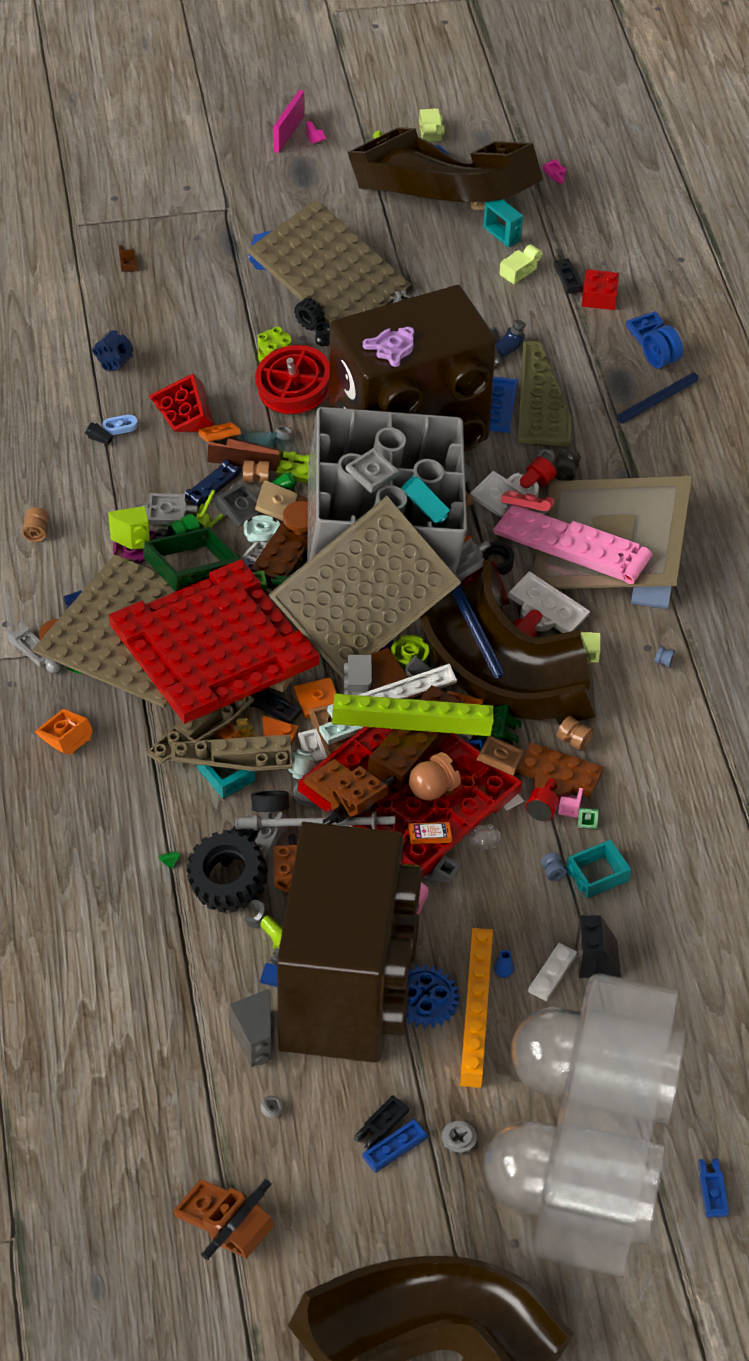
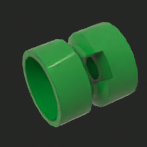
(186, 524)

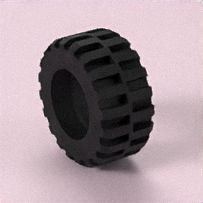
(217, 849)

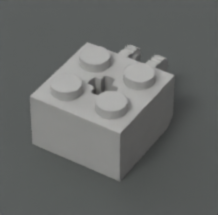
(359, 674)

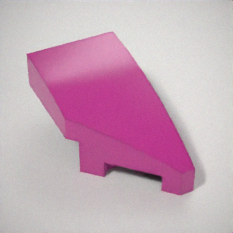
(314, 135)
(555, 171)

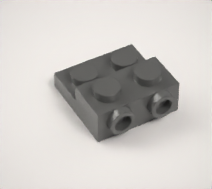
(237, 503)

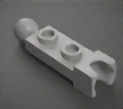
(26, 642)
(269, 836)

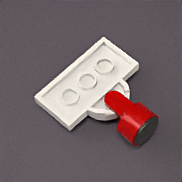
(490, 490)
(545, 607)

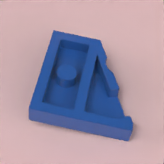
(644, 324)

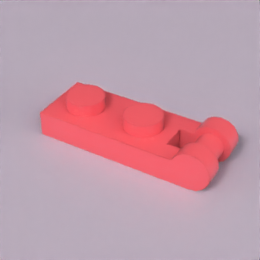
(527, 500)

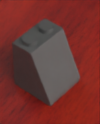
(252, 1026)

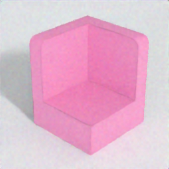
(570, 805)

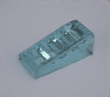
(262, 438)

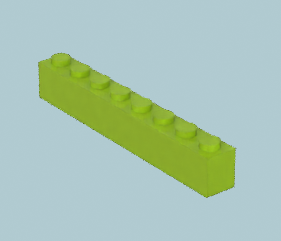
(412, 714)

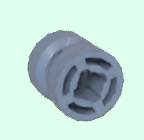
(553, 866)

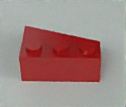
(184, 405)

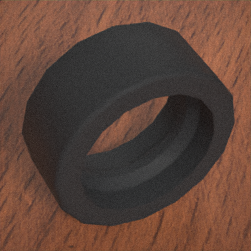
(504, 550)
(270, 801)

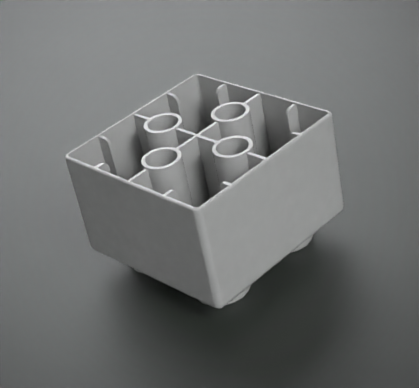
(415, 446)

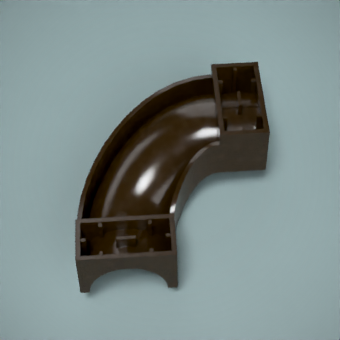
(415, 167)
(542, 675)
(425, 1307)

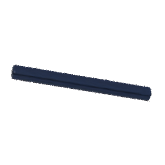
(657, 397)
(478, 632)

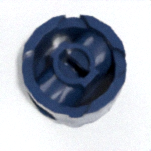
(113, 350)

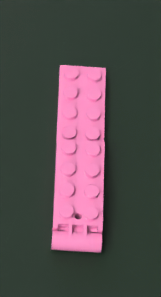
(575, 543)

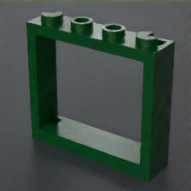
(182, 542)

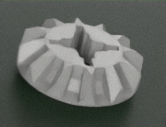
(461, 1129)

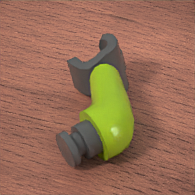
(268, 924)

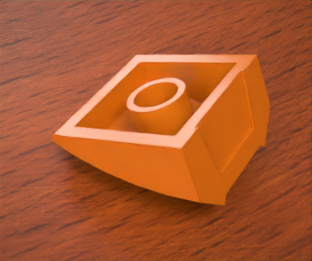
(65, 731)

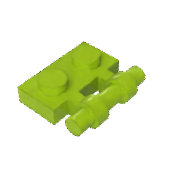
(299, 471)

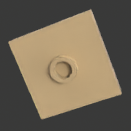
(274, 500)

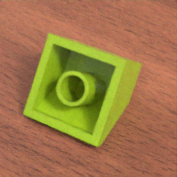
(129, 527)

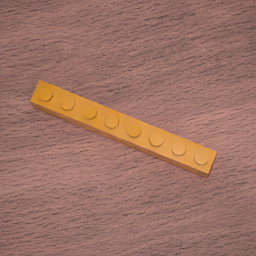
(476, 1008)

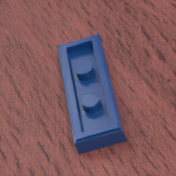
(394, 1145)

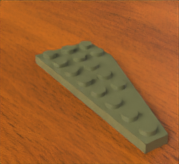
(542, 408)

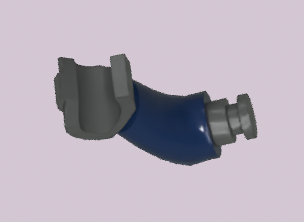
(510, 341)

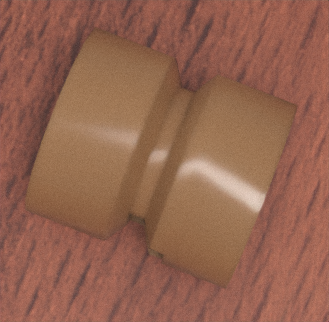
(256, 472)
(35, 524)
(576, 734)

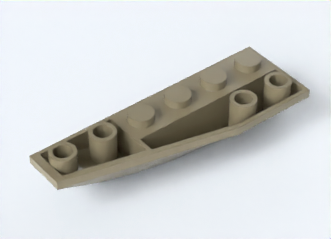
(197, 729)
(237, 753)

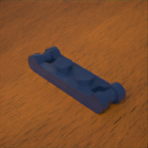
(215, 481)

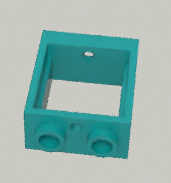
(512, 232)
(425, 499)
(229, 784)
(613, 857)

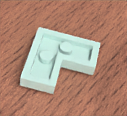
(334, 733)

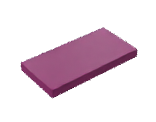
(289, 121)

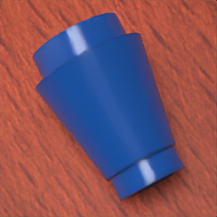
(504, 964)

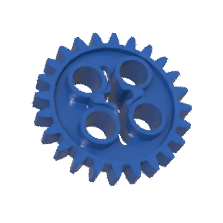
(438, 1008)

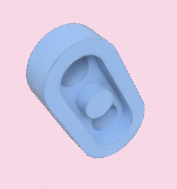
(120, 424)

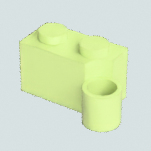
(431, 125)
(520, 264)

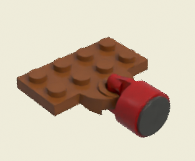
(555, 776)

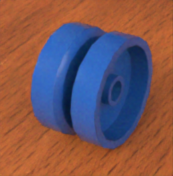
(662, 346)

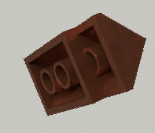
(237, 451)

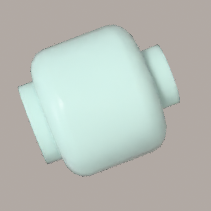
(301, 763)

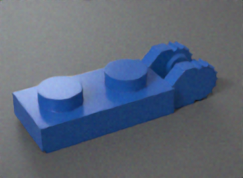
(713, 1190)

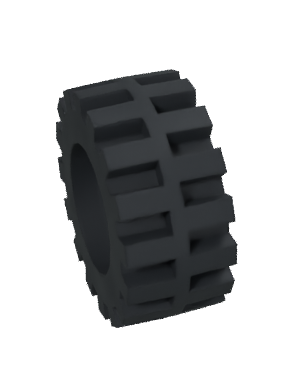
(309, 313)

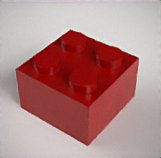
(600, 289)

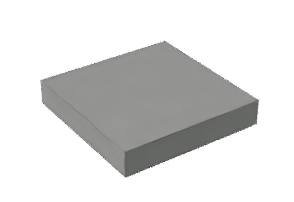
(372, 470)

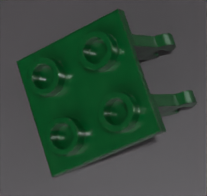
(501, 718)

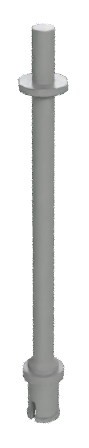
(257, 822)

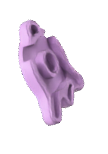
(392, 344)

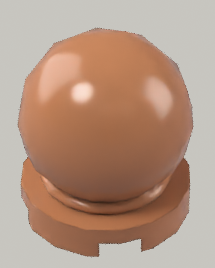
(433, 777)

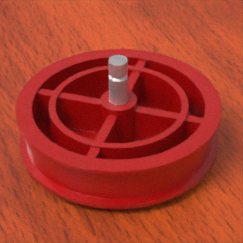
(293, 379)

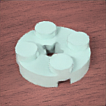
(260, 528)

